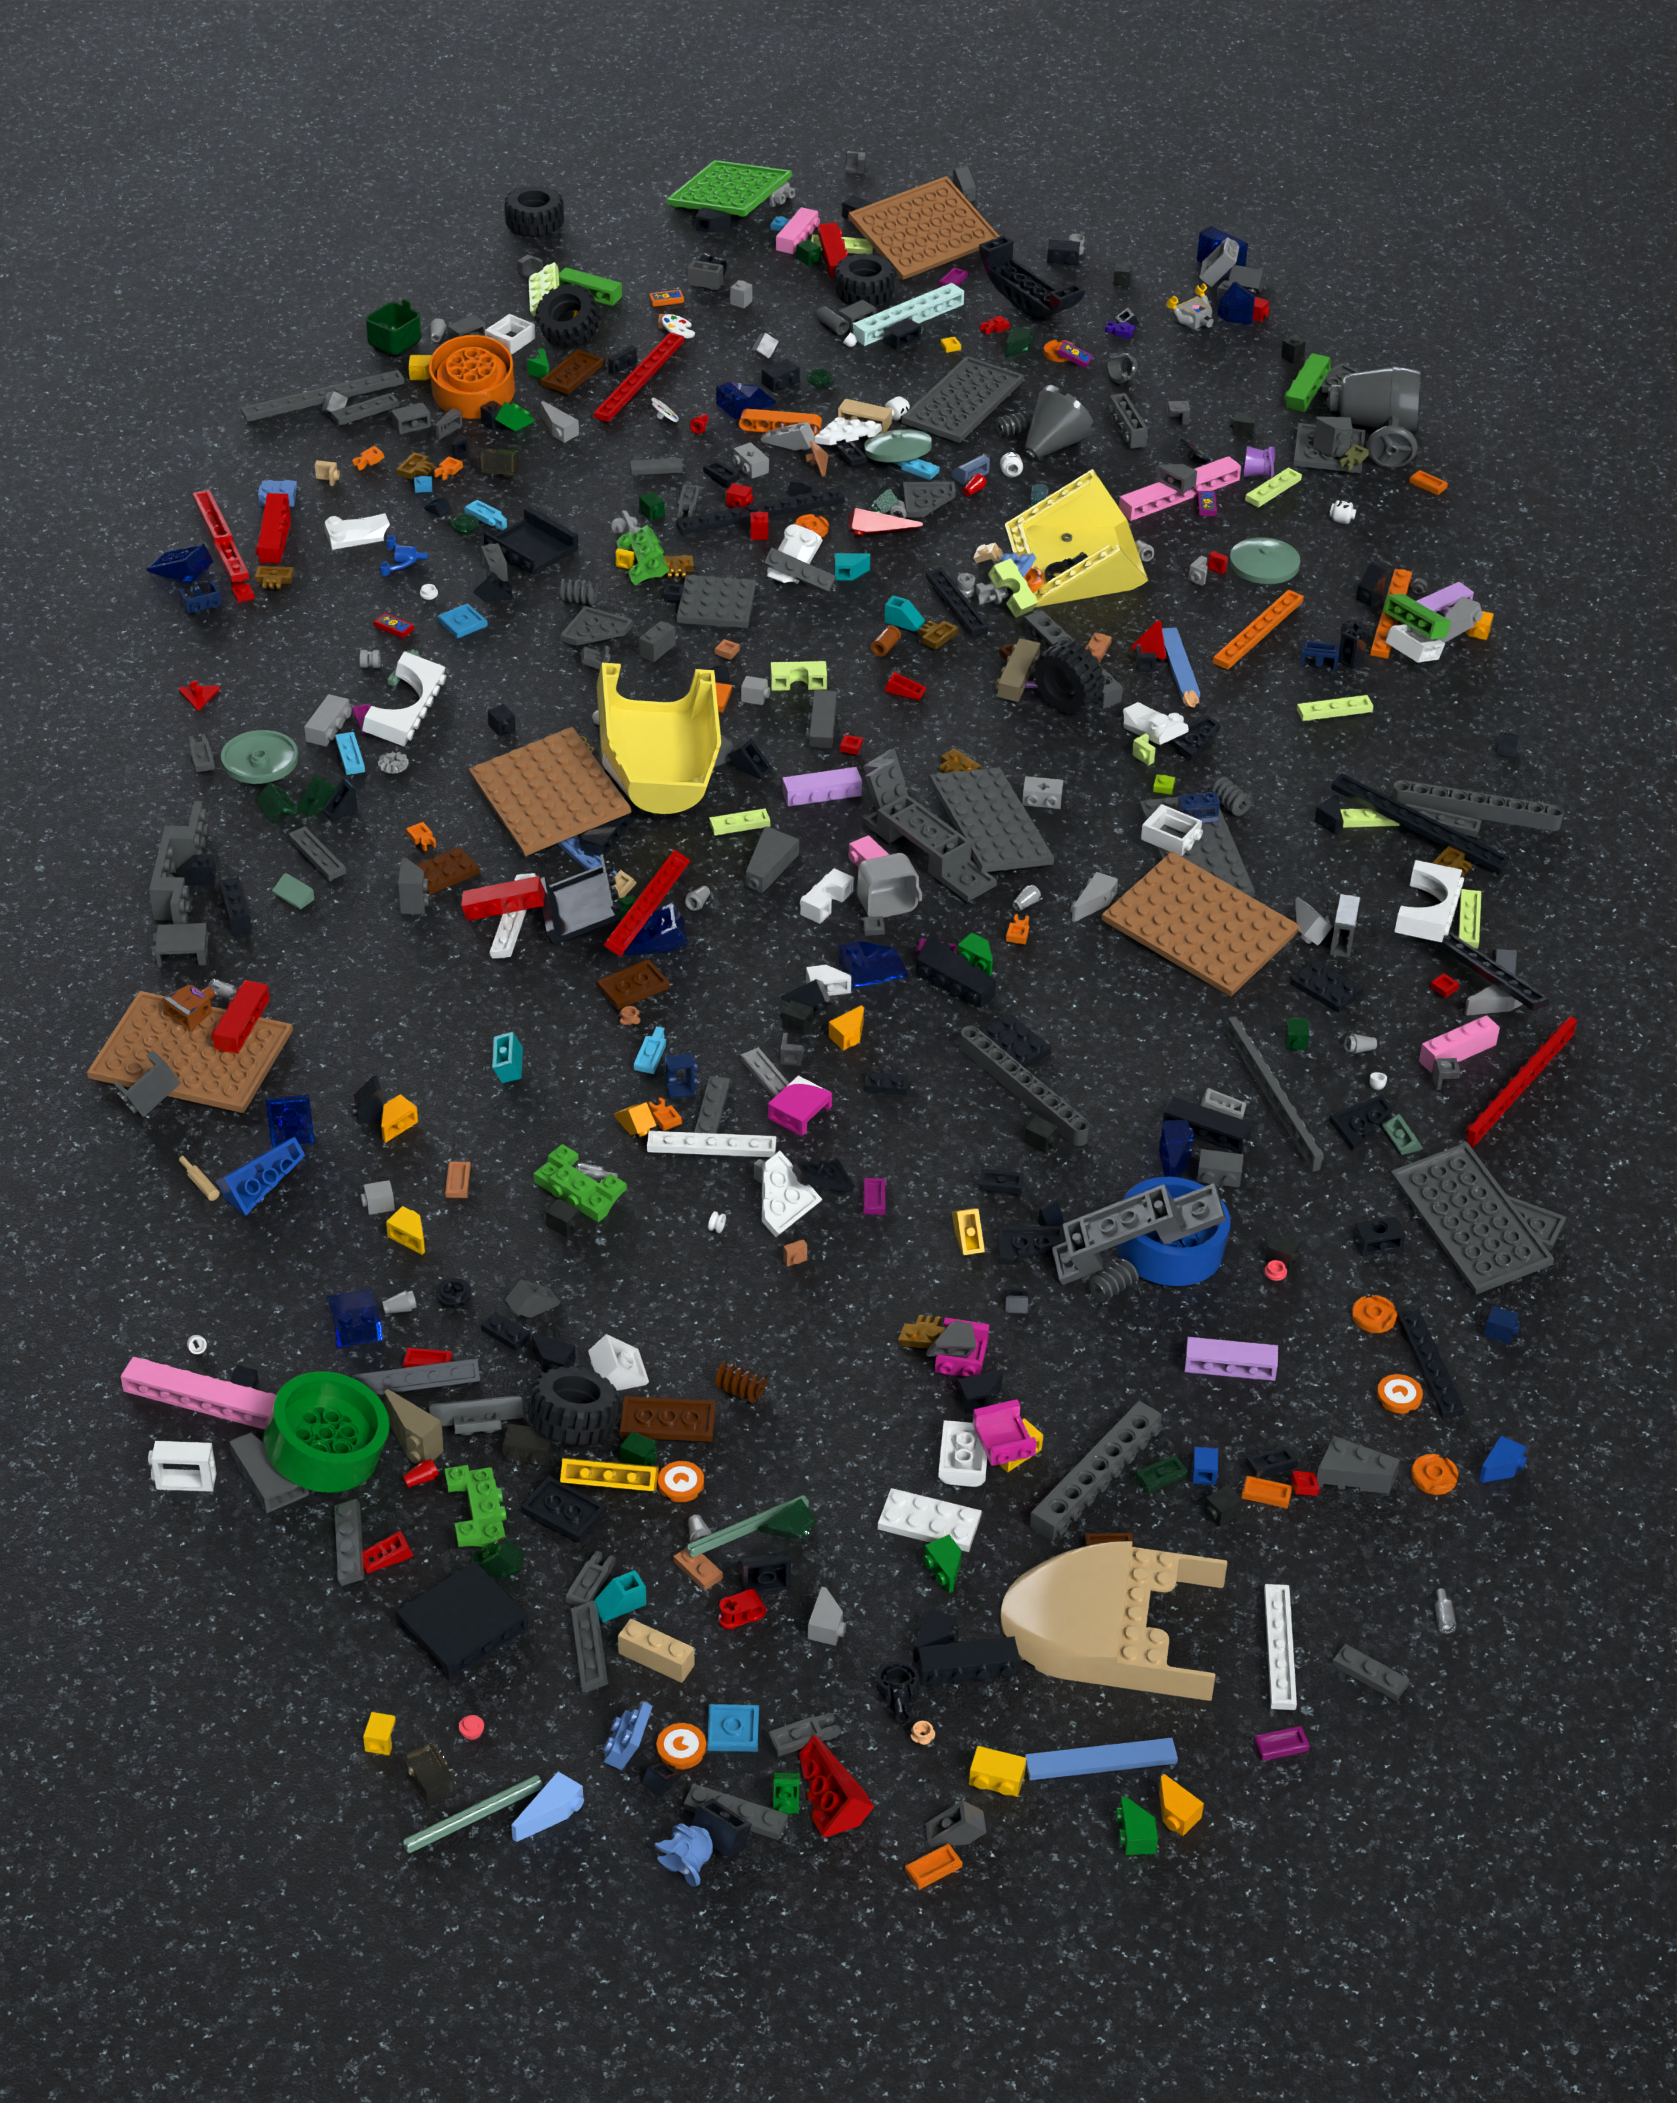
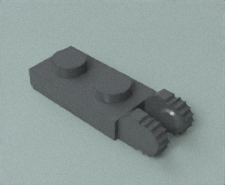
(688, 500)
(201, 754)
(590, 1580)
(796, 1735)

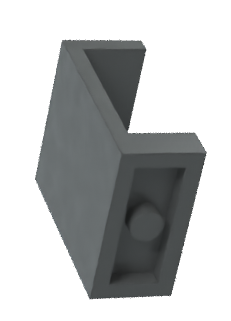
(181, 940)
(150, 1088)

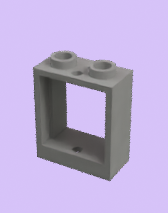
(1219, 261)

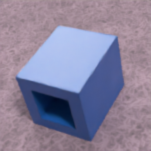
(1205, 1466)

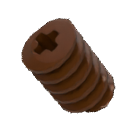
(740, 1384)

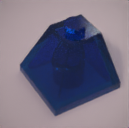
(1237, 305)

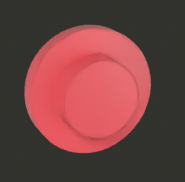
(1276, 1270)
(471, 1727)

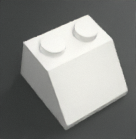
(618, 1363)

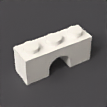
(817, 902)

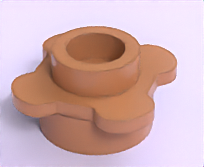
(629, 1016)

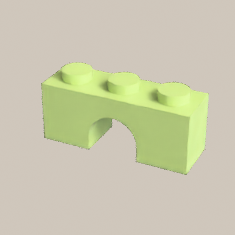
(1007, 575)
(811, 673)

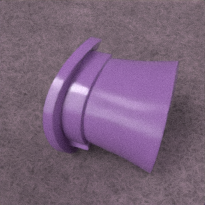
(1259, 462)

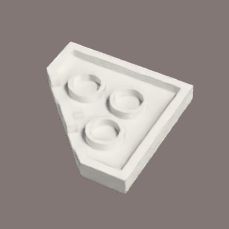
(848, 430)
(783, 1196)

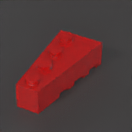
(274, 528)

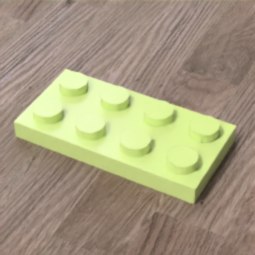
(541, 283)

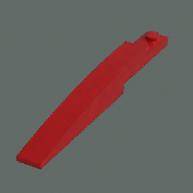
(220, 536)

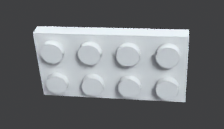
(928, 1518)

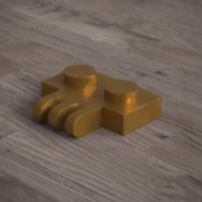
(415, 465)
(679, 565)
(274, 576)
(936, 635)
(957, 761)
(1453, 858)
(922, 1333)

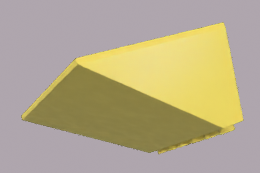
(1096, 529)

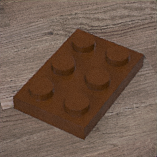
(448, 869)
(633, 984)

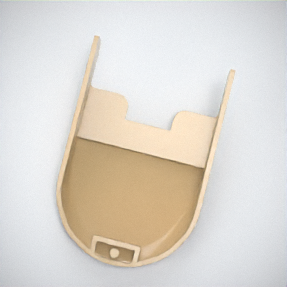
(1089, 1612)

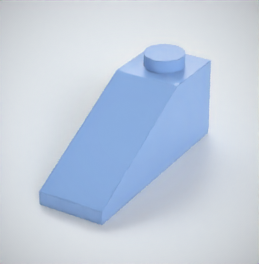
(549, 1807)

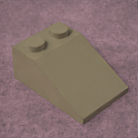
(414, 1428)

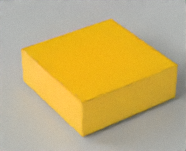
(950, 344)
(624, 558)

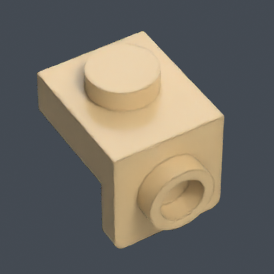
(327, 471)
(988, 552)
(624, 883)

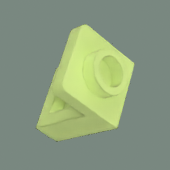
(1143, 750)

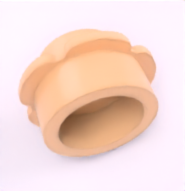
(1190, 698)
(922, 1727)

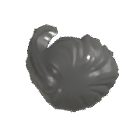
(1121, 367)

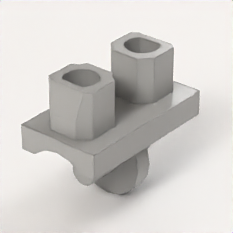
(781, 194)
(625, 524)
(990, 593)

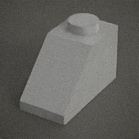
(826, 1620)

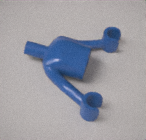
(405, 554)

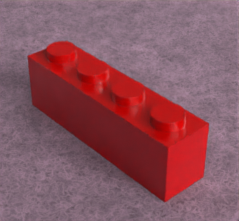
(832, 245)
(503, 898)
(240, 1017)

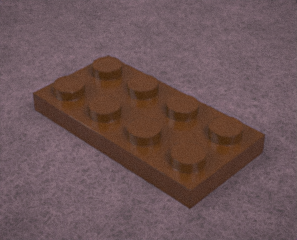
(572, 371)
(668, 1418)

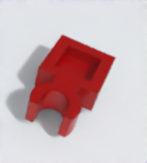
(995, 324)
(242, 591)

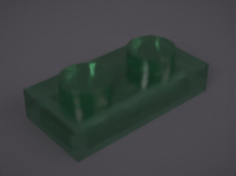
(1161, 1473)

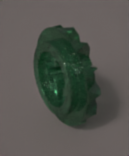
(820, 377)
(464, 523)

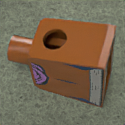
(188, 1005)

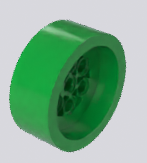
(326, 1432)

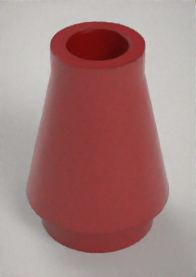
(699, 423)
(974, 485)
(421, 1473)

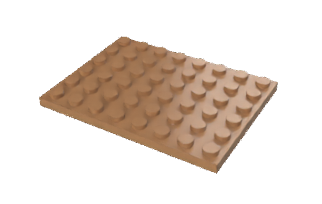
(923, 227)
(549, 791)
(1201, 923)
(204, 1073)

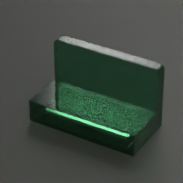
(275, 801)

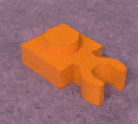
(370, 456)
(448, 466)
(421, 834)
(1018, 930)
(665, 1116)

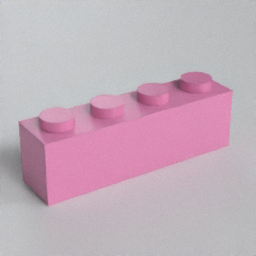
(797, 230)
(1460, 1042)

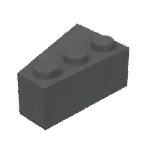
(822, 718)
(1357, 1467)

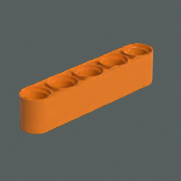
(757, 417)

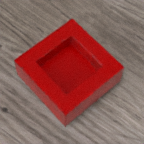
(1217, 562)
(851, 744)
(1444, 985)
(1305, 1483)

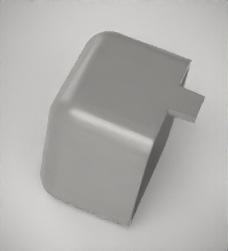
(888, 885)

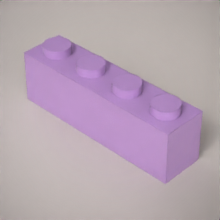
(1445, 599)
(822, 786)
(1231, 1358)

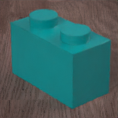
(507, 1057)

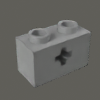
(751, 460)
(1042, 792)

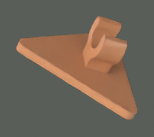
(818, 457)

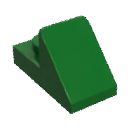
(539, 365)

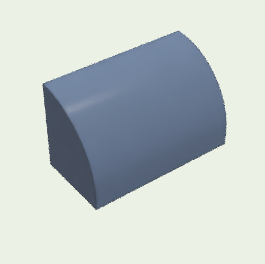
(978, 465)

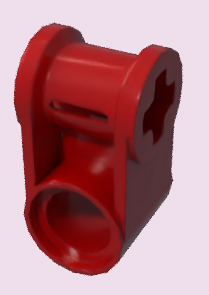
(744, 1608)

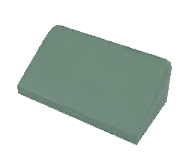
(293, 891)
(1402, 1135)

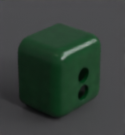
(394, 327)

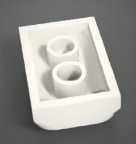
(356, 531)
(800, 544)
(1158, 726)
(961, 1455)

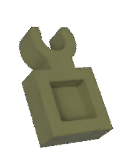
(1355, 454)

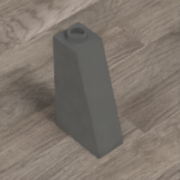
(770, 858)
(1344, 925)
(264, 1480)

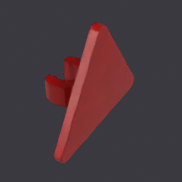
(1152, 641)
(198, 695)

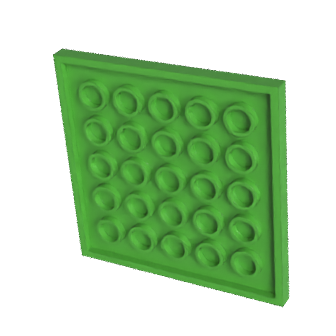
(729, 187)

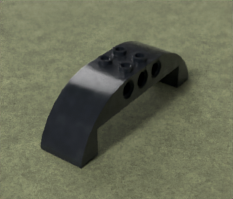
(1021, 284)

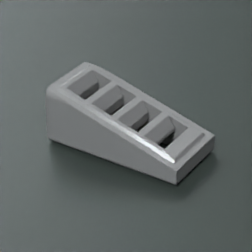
(1219, 1102)

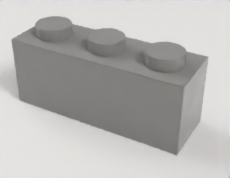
(327, 720)

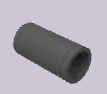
(832, 320)

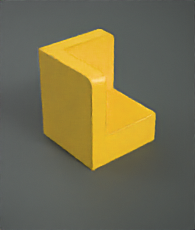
(378, 1733)

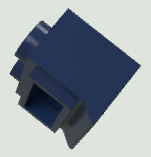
(199, 601)
(1320, 651)
(1199, 802)
(681, 1087)

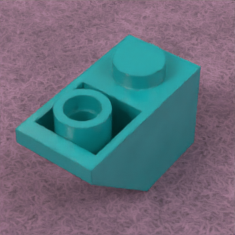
(851, 565)
(903, 614)
(621, 1596)

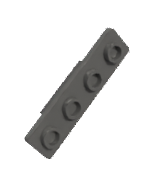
(478, 1414)

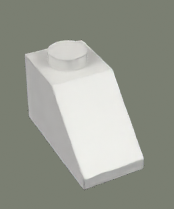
(835, 981)

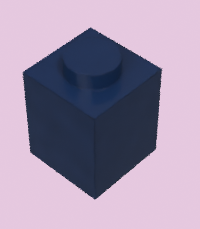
(1502, 1325)

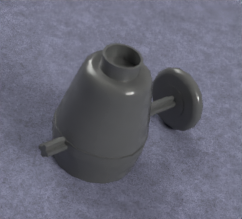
(1386, 403)

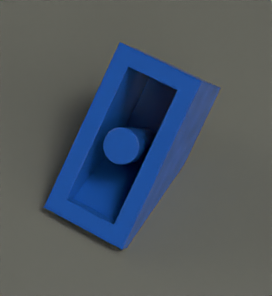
(1503, 1460)

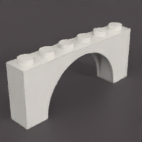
(400, 724)
(1436, 920)

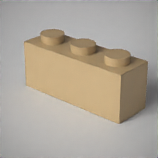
(866, 412)
(656, 1650)

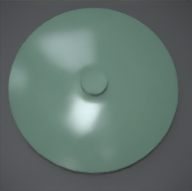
(898, 445)
(1264, 560)
(259, 756)

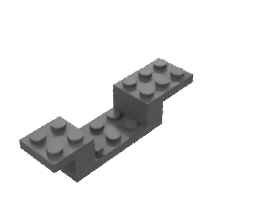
(177, 845)
(947, 848)
(1131, 1219)

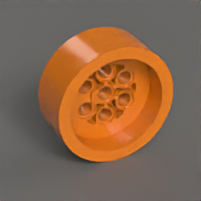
(471, 374)

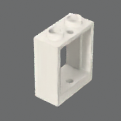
(524, 329)
(1414, 643)
(1165, 815)
(183, 1453)

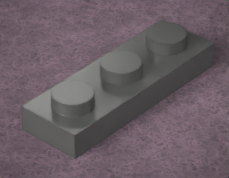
(1370, 1672)

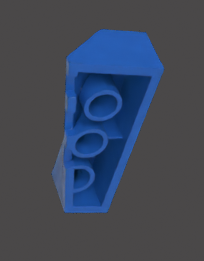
(254, 1179)

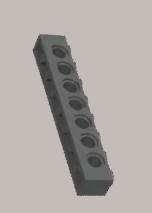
(1046, 632)
(1096, 1471)

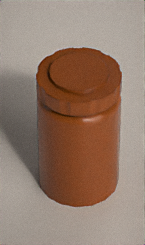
(885, 641)

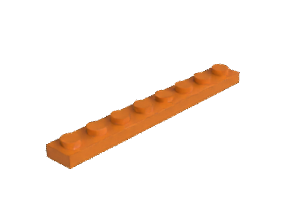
(1399, 585)
(1258, 629)

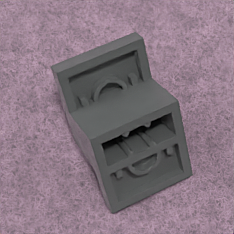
(885, 779)

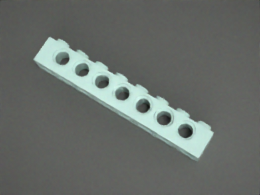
(917, 309)

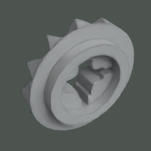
(398, 762)

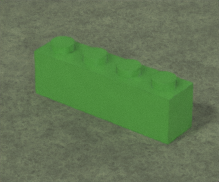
(602, 289)
(1307, 382)
(1416, 616)

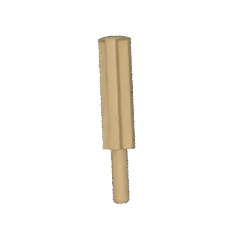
(200, 1180)

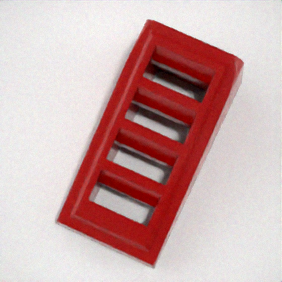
(904, 687)
(400, 1552)

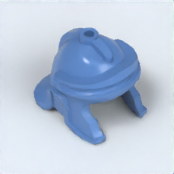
(691, 1849)

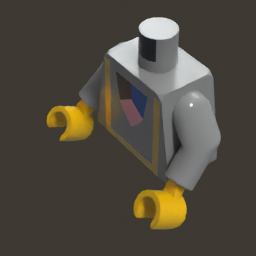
(1193, 312)

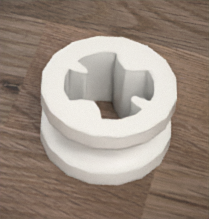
(717, 1222)

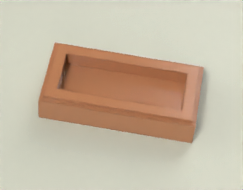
(458, 1180)

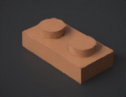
(1098, 645)
(699, 1569)

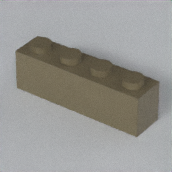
(1017, 670)

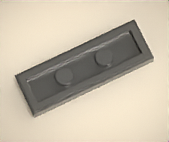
(656, 466)

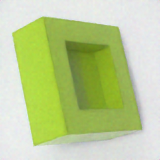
(1164, 784)

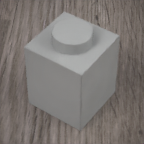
(741, 294)
(754, 690)
(378, 1197)

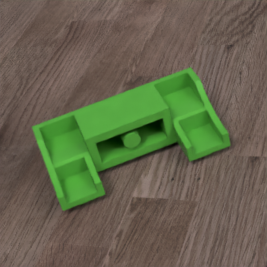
(648, 554)
(577, 1188)
(483, 1503)

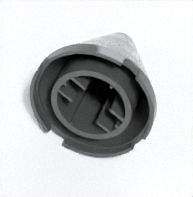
(1057, 423)

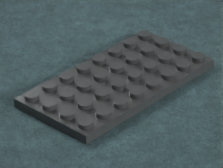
(962, 399)
(992, 819)
(1212, 852)
(1472, 1218)

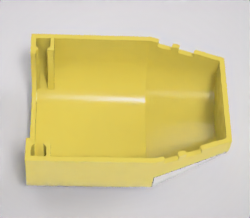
(659, 749)

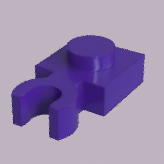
(1122, 329)

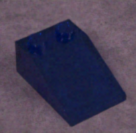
(1212, 238)
(737, 397)
(182, 563)
(660, 933)
(870, 963)
(290, 1118)
(1175, 1147)
(355, 1318)

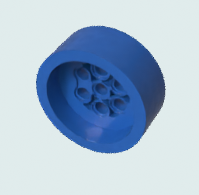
(1181, 1261)

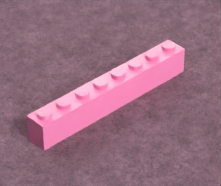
(1159, 496)
(197, 1392)

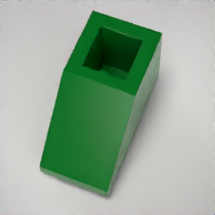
(512, 416)
(977, 952)
(944, 1560)
(786, 1792)
(1137, 1830)

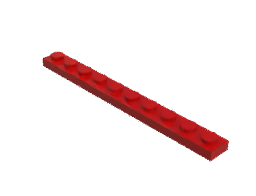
(638, 377)
(647, 903)
(1518, 1084)

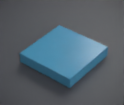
(462, 620)
(733, 1727)

